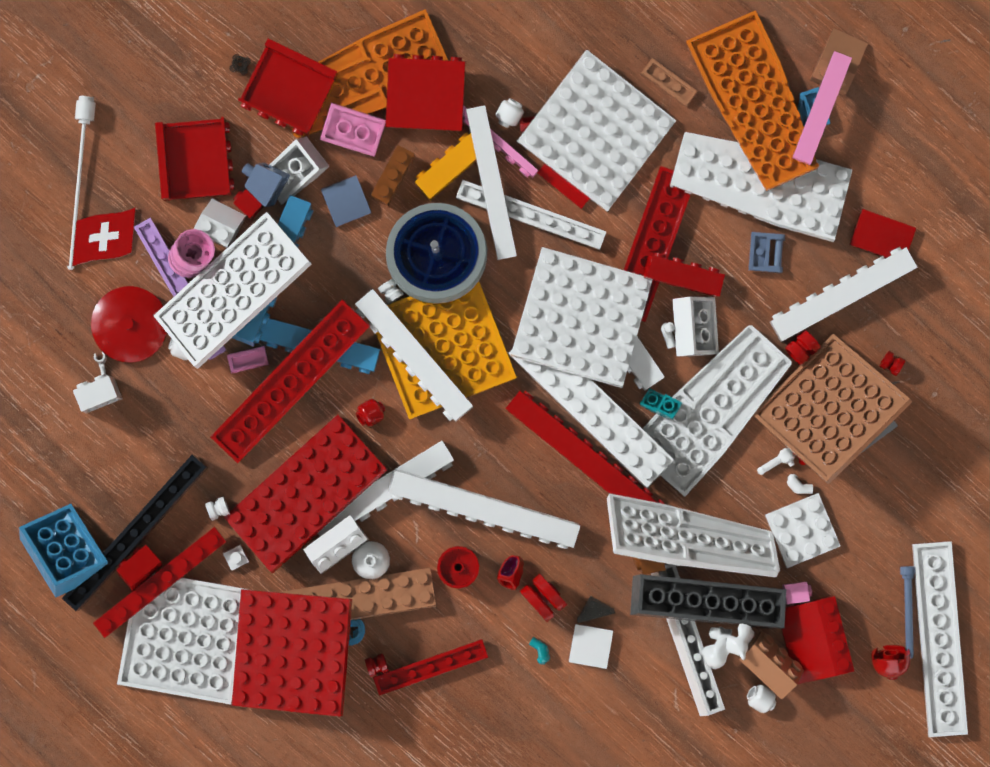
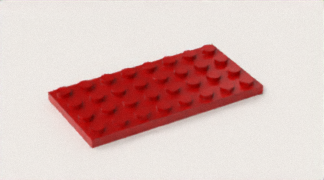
(305, 493)

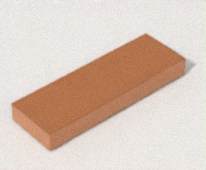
(669, 82)

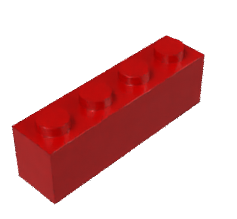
(684, 276)

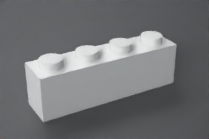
(643, 367)

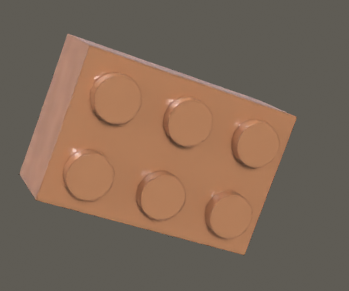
(772, 665)

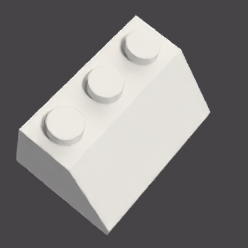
(695, 326)
(335, 544)

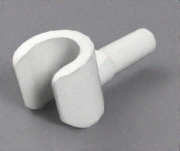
(101, 363)

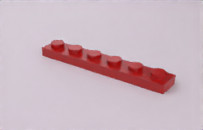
(430, 667)

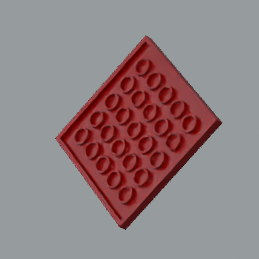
(292, 652)

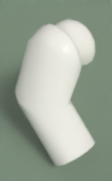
(667, 329)
(797, 487)

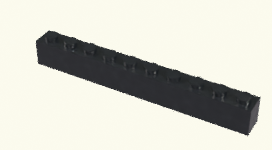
(138, 529)

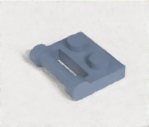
(760, 252)

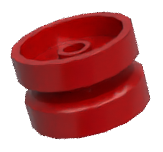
(460, 578)
(543, 597)

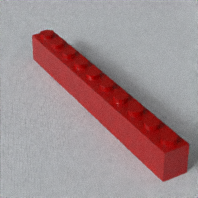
(573, 449)

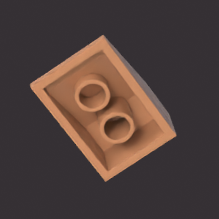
(843, 44)

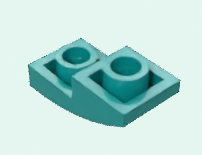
(660, 404)

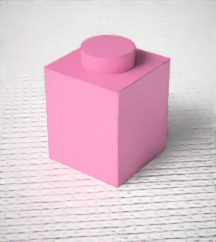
(797, 592)

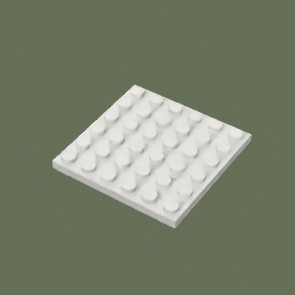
(596, 130)
(581, 317)
(184, 642)

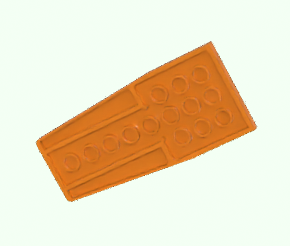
(364, 64)

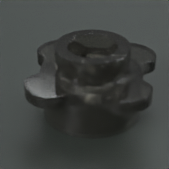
(239, 59)

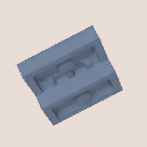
(346, 201)

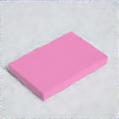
(353, 129)

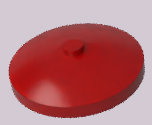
(126, 324)

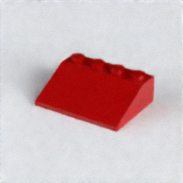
(817, 639)

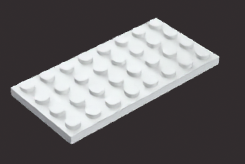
(232, 290)

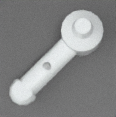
(785, 456)

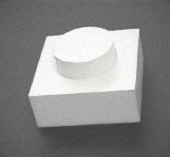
(236, 557)

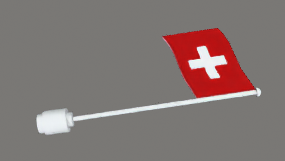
(102, 234)

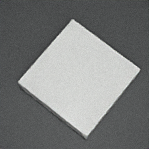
(590, 646)

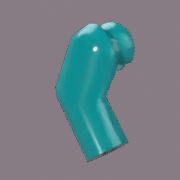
(543, 651)

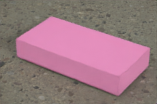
(247, 359)

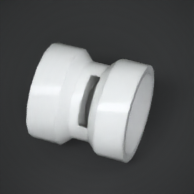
(391, 292)
(218, 508)

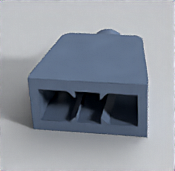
(265, 182)

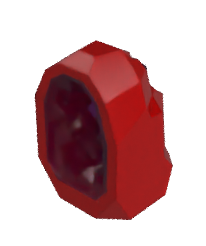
(511, 572)

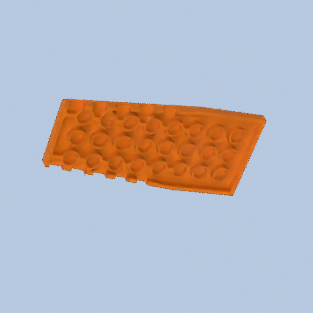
(752, 96)

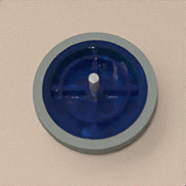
(436, 253)

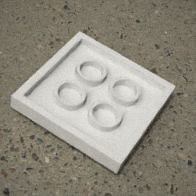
(802, 530)

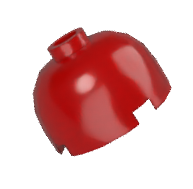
(891, 662)

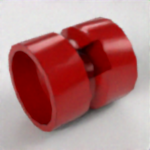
(800, 349)

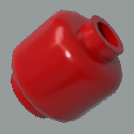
(370, 412)

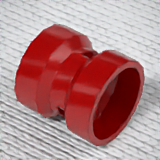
(895, 366)
(371, 664)

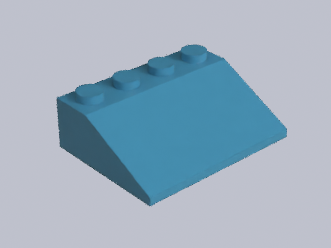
(62, 549)

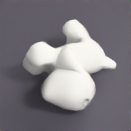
(726, 643)

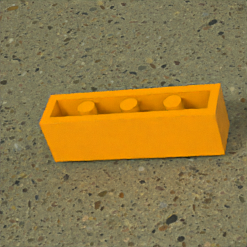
(448, 168)

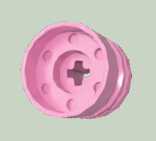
(191, 253)

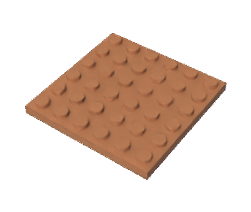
(831, 408)

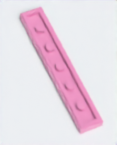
(822, 108)

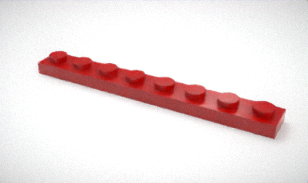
(159, 582)

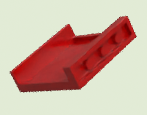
(288, 88)
(425, 92)
(194, 159)

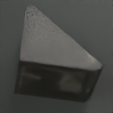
(594, 609)

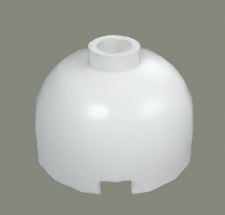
(371, 560)

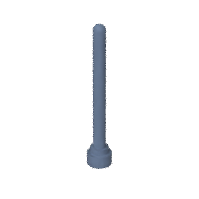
(907, 574)

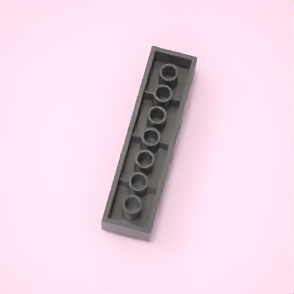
(708, 601)

